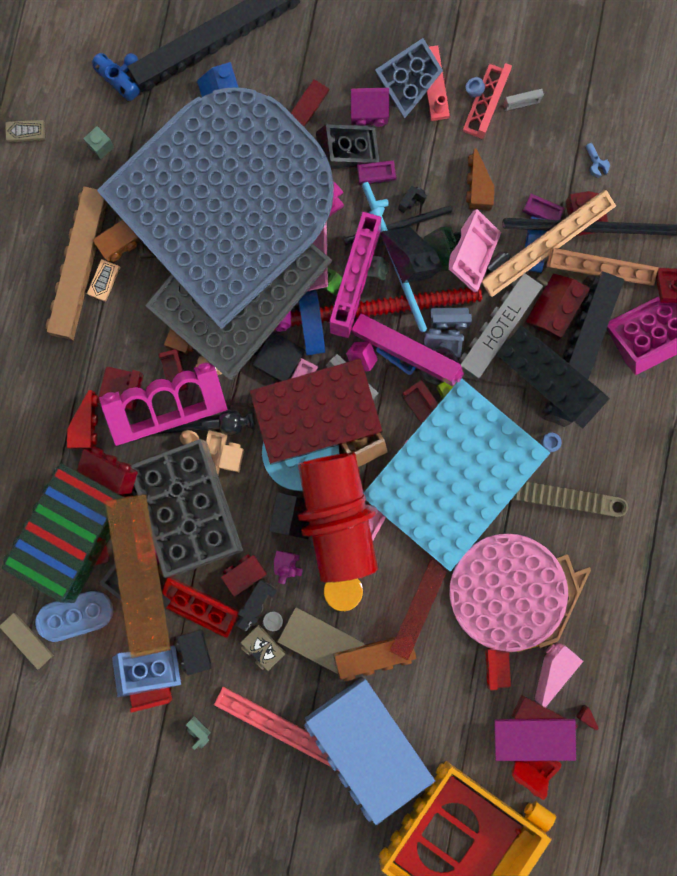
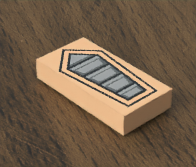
(103, 280)

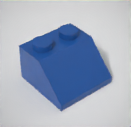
(217, 78)

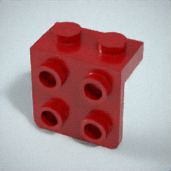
(535, 775)

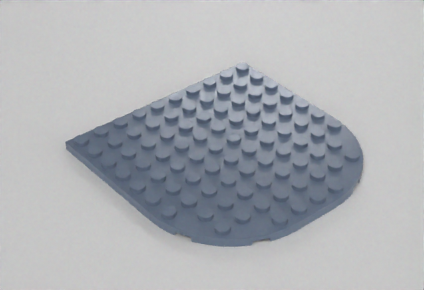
(226, 196)

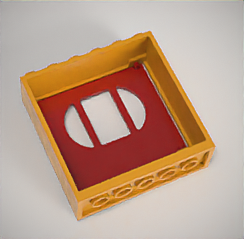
(497, 848)

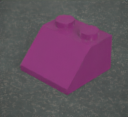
(369, 106)

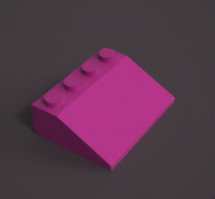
(646, 334)

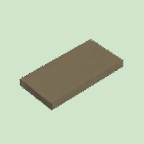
(316, 639)

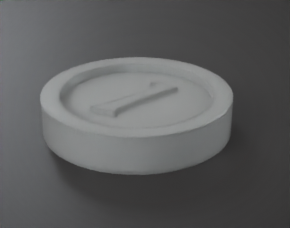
(272, 621)

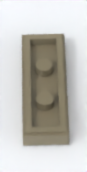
(26, 641)

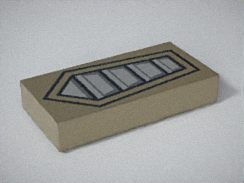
(25, 131)

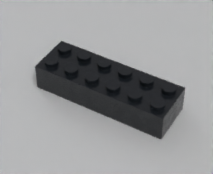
(553, 376)

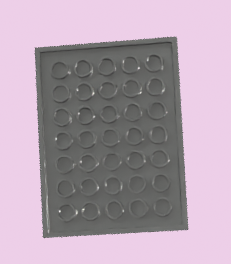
(237, 341)

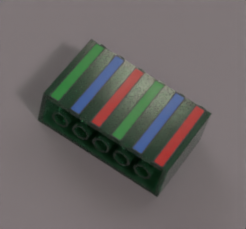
(61, 535)

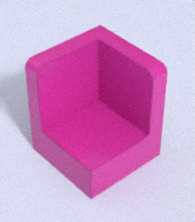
(364, 351)

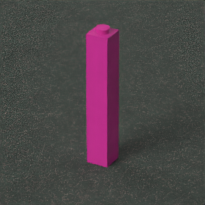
(408, 350)

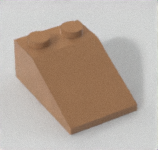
(366, 448)

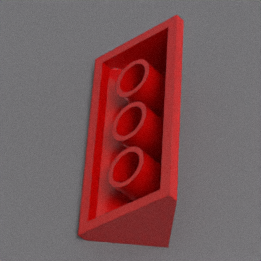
(200, 607)

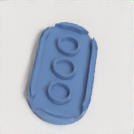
(66, 620)

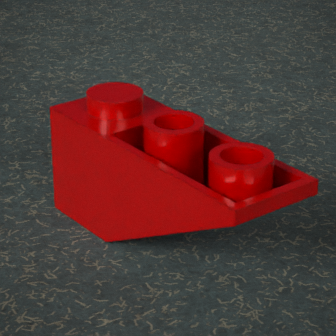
(82, 427)

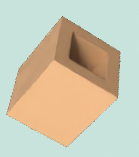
(231, 457)

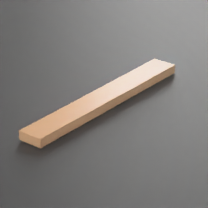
(553, 238)

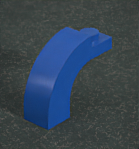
(312, 323)

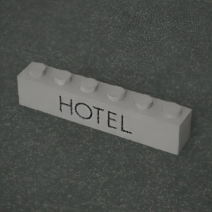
(500, 326)

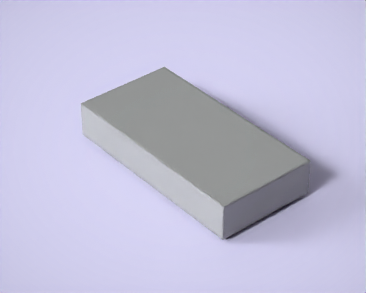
(523, 99)

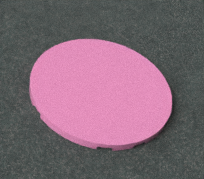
(508, 592)

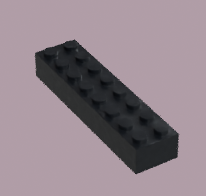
(588, 334)

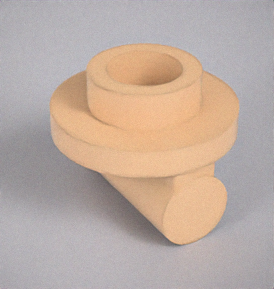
(188, 437)

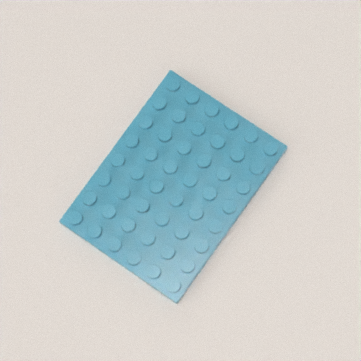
(455, 474)

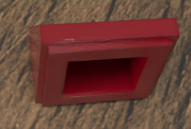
(586, 716)

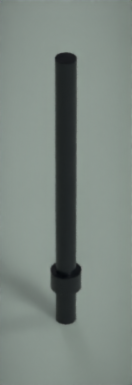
(409, 221)

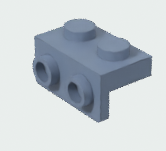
(450, 317)
(450, 340)

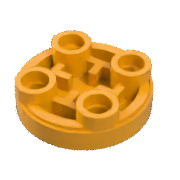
(343, 595)

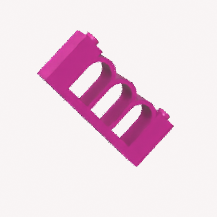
(355, 275)
(114, 404)

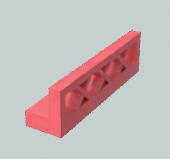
(493, 100)

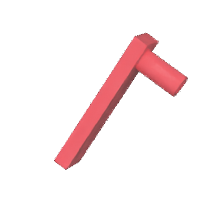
(437, 94)

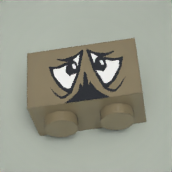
(262, 648)

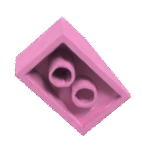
(556, 670)

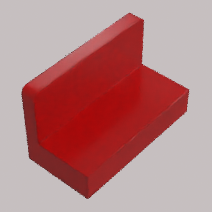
(497, 669)
(150, 699)

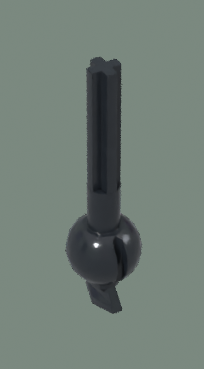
(229, 422)

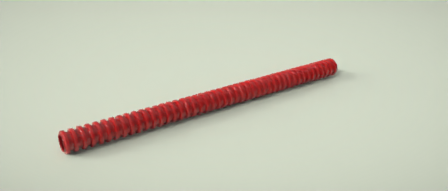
(401, 304)

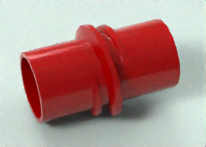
(337, 517)

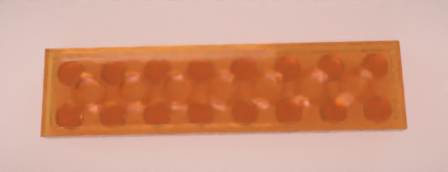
(137, 575)

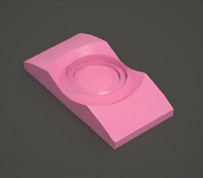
(474, 250)

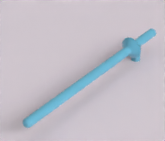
(377, 209)

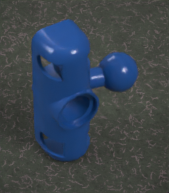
(109, 69)

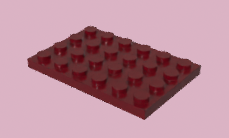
(315, 411)

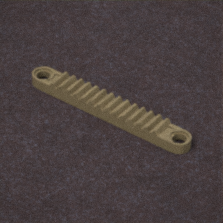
(570, 499)

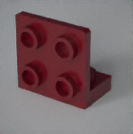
(120, 380)

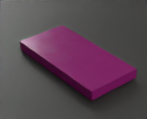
(535, 739)

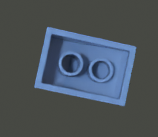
(145, 672)

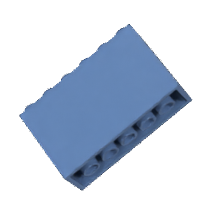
(368, 751)

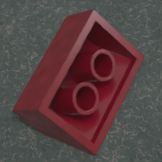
(557, 305)

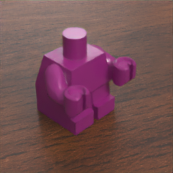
(285, 565)

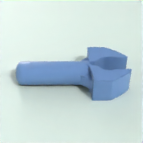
(596, 162)

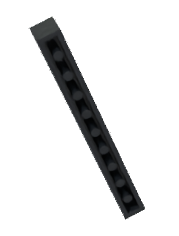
(205, 40)

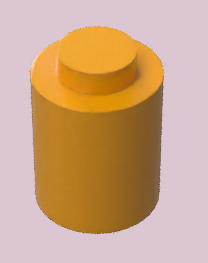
(539, 816)

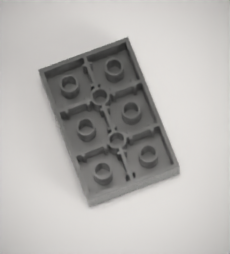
(186, 508)

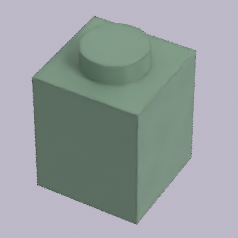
(98, 142)

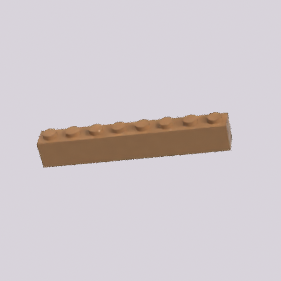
(77, 264)

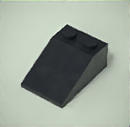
(348, 145)
(411, 255)

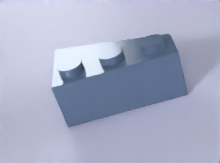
(409, 75)

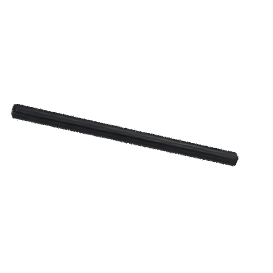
(597, 226)

